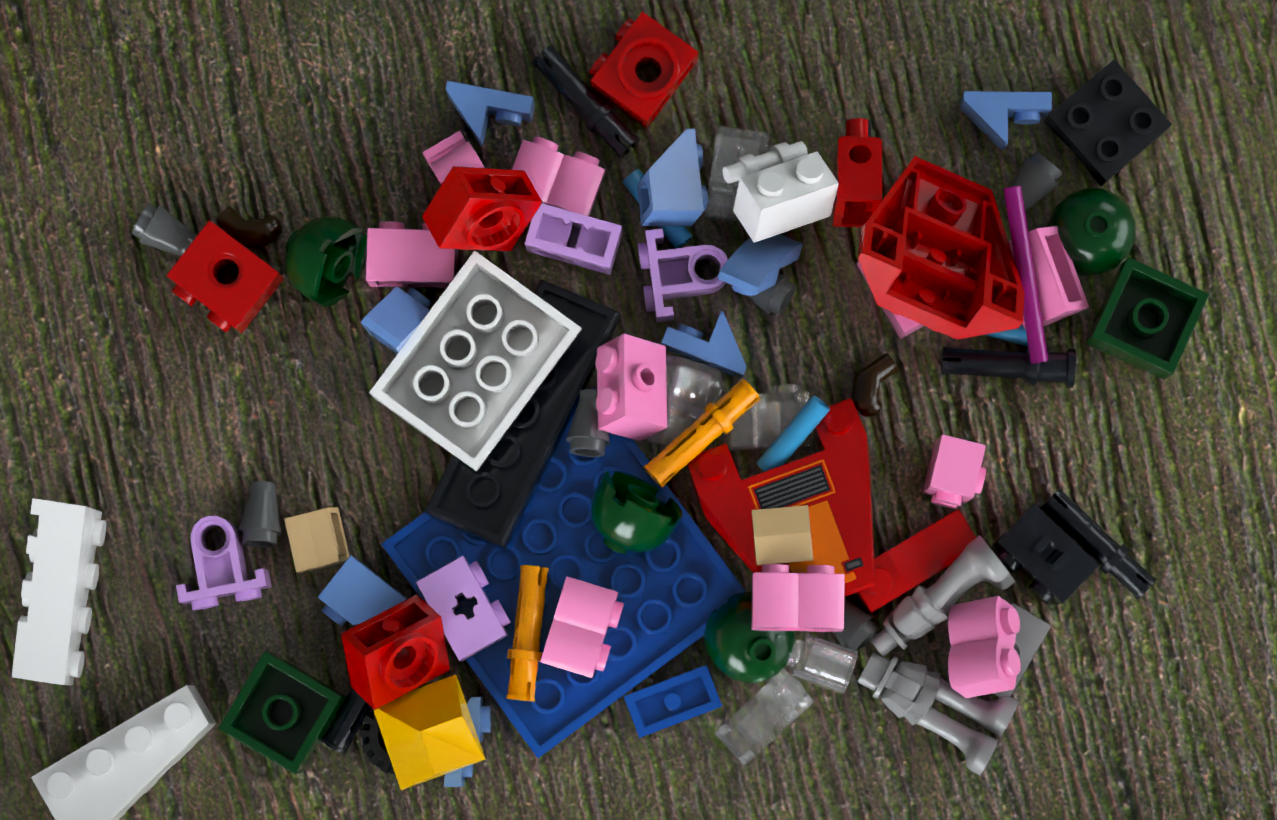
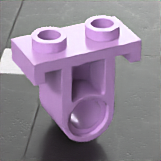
(674, 273)
(220, 571)

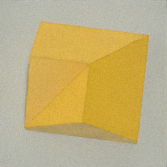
(429, 732)

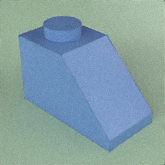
(396, 317)
(357, 594)

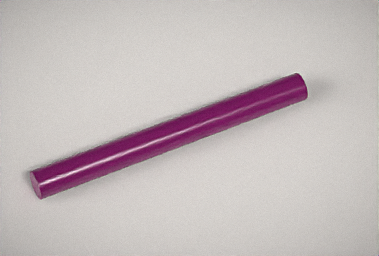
(1025, 268)

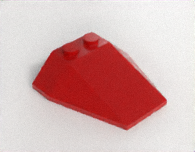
(942, 255)

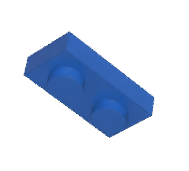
(672, 701)

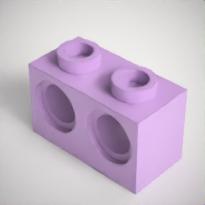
(574, 238)

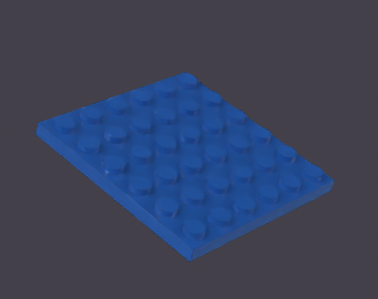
(662, 590)

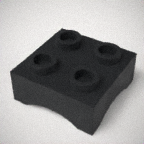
(1108, 122)

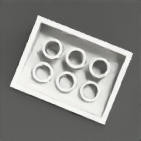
(475, 361)

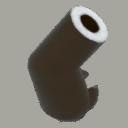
(251, 232)
(867, 385)

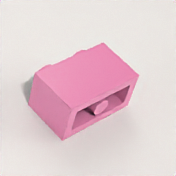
(407, 258)

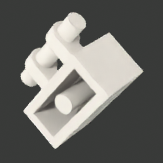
(781, 190)

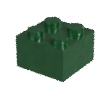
(1147, 318)
(282, 712)

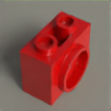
(642, 44)
(481, 209)
(231, 303)
(395, 651)

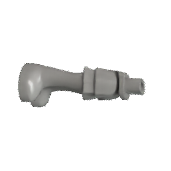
(929, 606)
(911, 691)

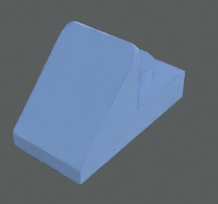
(477, 103)
(992, 109)
(719, 352)

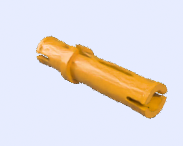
(694, 439)
(527, 633)

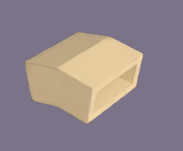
(782, 535)
(317, 539)

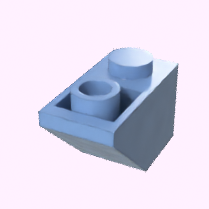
(672, 186)

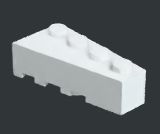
(57, 592)
(126, 761)

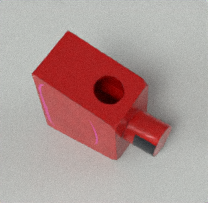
(858, 174)

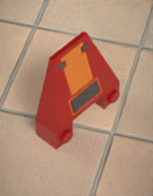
(831, 484)

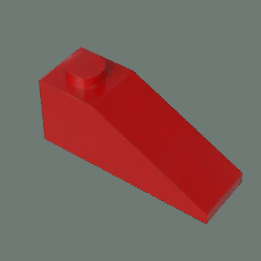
(917, 560)

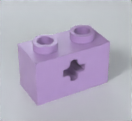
(442, 593)

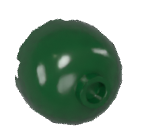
(1094, 230)
(323, 258)
(631, 514)
(738, 649)

